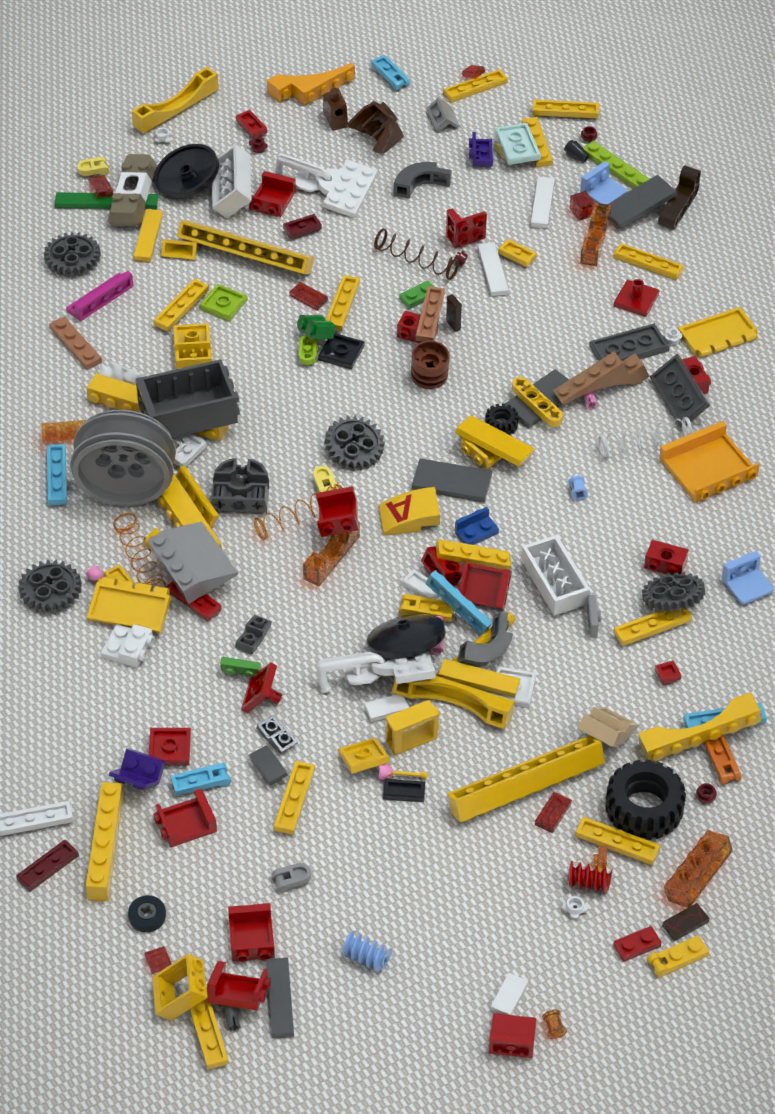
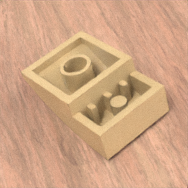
(607, 726)

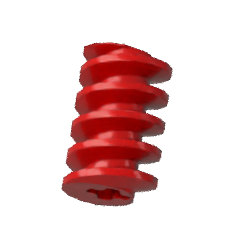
(589, 877)

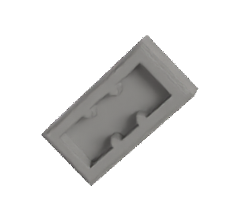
(594, 616)

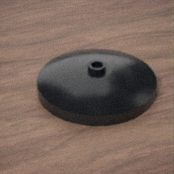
(186, 171)
(406, 636)

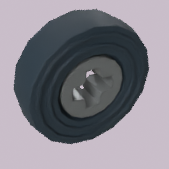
(151, 921)

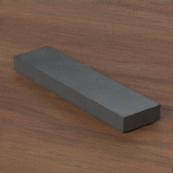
(280, 998)

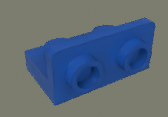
(475, 527)

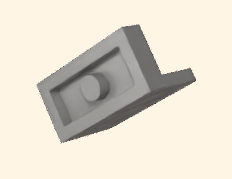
(442, 115)

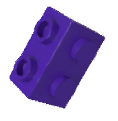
(481, 151)

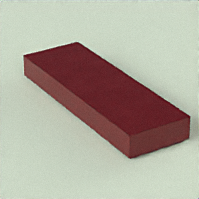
(47, 865)

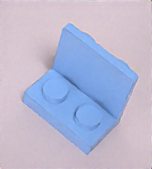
(600, 185)

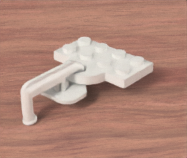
(343, 187)
(361, 672)

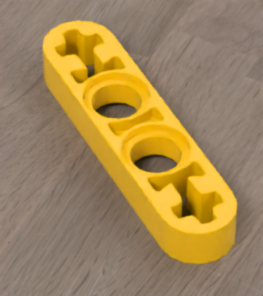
(534, 403)

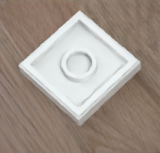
(526, 686)

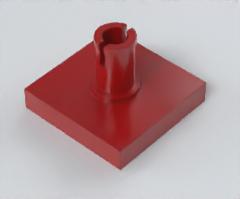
(636, 297)
(260, 688)

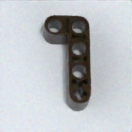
(686, 192)

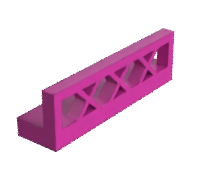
(101, 295)

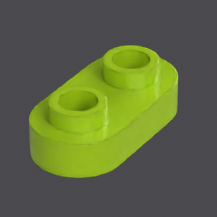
(307, 350)

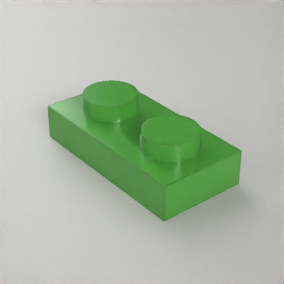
(415, 295)
(232, 666)

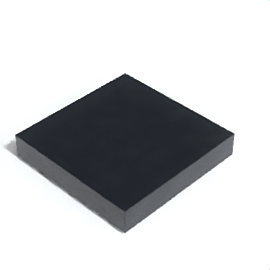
(341, 351)

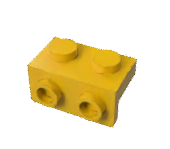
(480, 455)

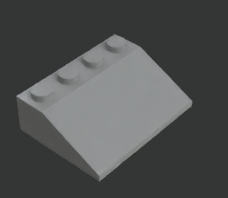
(192, 559)

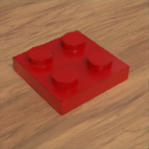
(171, 745)

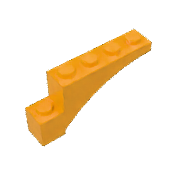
(309, 87)

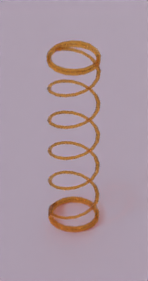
(262, 523)
(128, 528)

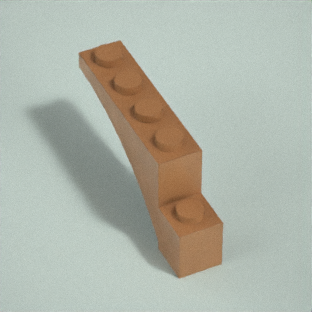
(602, 374)

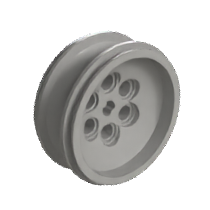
(123, 458)

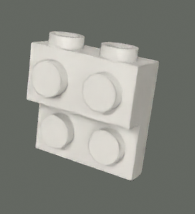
(128, 645)

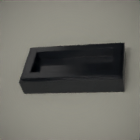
(404, 790)

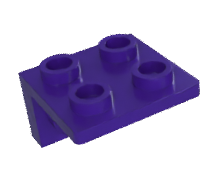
(139, 770)

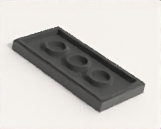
(641, 201)
(643, 341)
(545, 386)
(679, 390)
(452, 479)

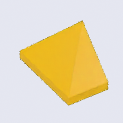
(179, 249)

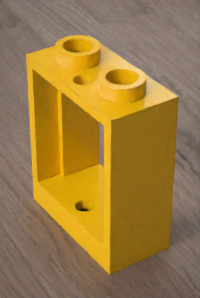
(408, 718)
(163, 983)

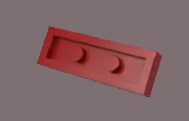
(204, 606)

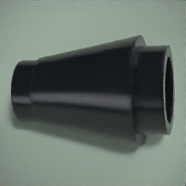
(576, 151)

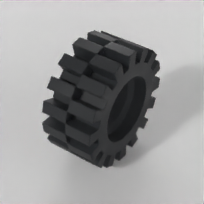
(502, 412)

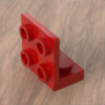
(465, 230)
(512, 1035)

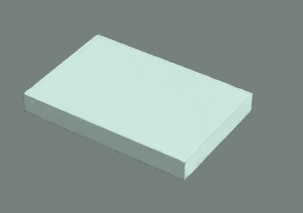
(517, 143)

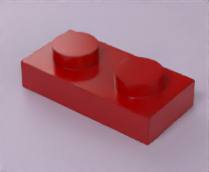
(251, 124)
(637, 943)

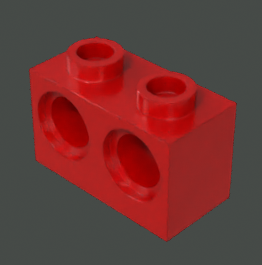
(408, 326)
(447, 568)

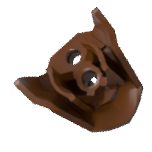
(375, 117)

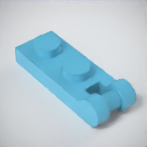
(390, 72)
(200, 779)

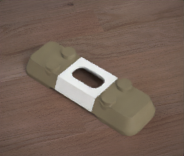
(129, 206)

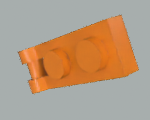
(722, 760)

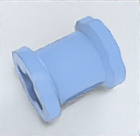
(578, 489)

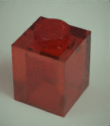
(581, 205)

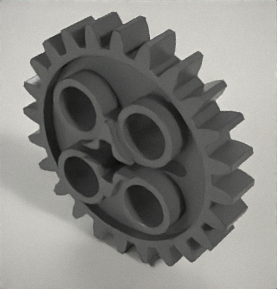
(72, 254)
(354, 442)
(50, 586)
(673, 592)

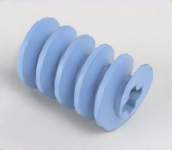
(366, 953)

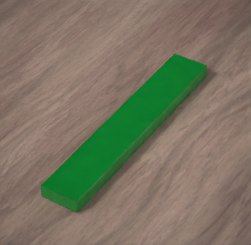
(90, 201)

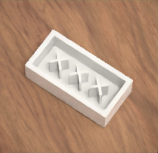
(233, 182)
(555, 575)

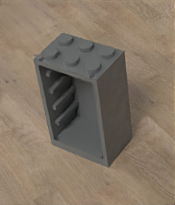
(190, 398)

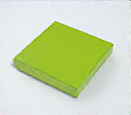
(223, 302)

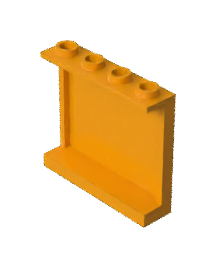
(707, 462)

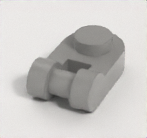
(299, 875)

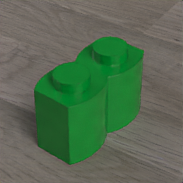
(316, 327)

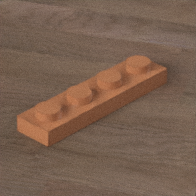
(430, 314)
(75, 343)

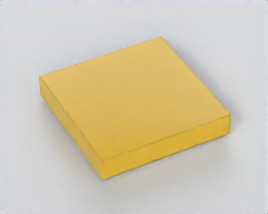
(363, 755)

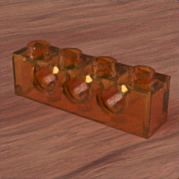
(698, 868)

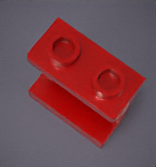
(273, 194)
(337, 511)
(484, 585)
(186, 820)
(251, 932)
(236, 989)

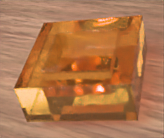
(600, 858)

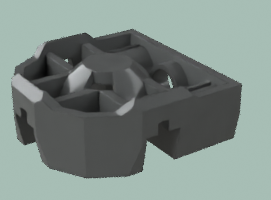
(232, 487)

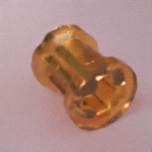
(554, 1024)

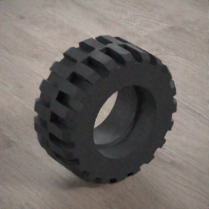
(650, 778)

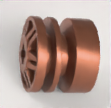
(430, 364)

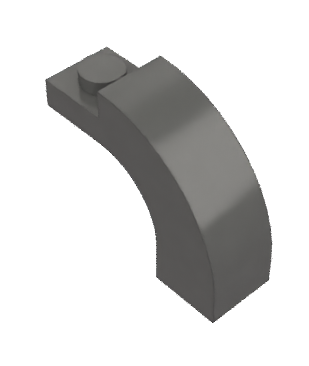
(419, 174)
(483, 654)

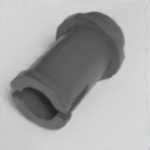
(231, 1017)

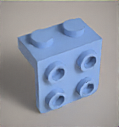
(746, 578)

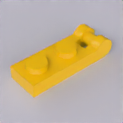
(425, 606)
(678, 956)

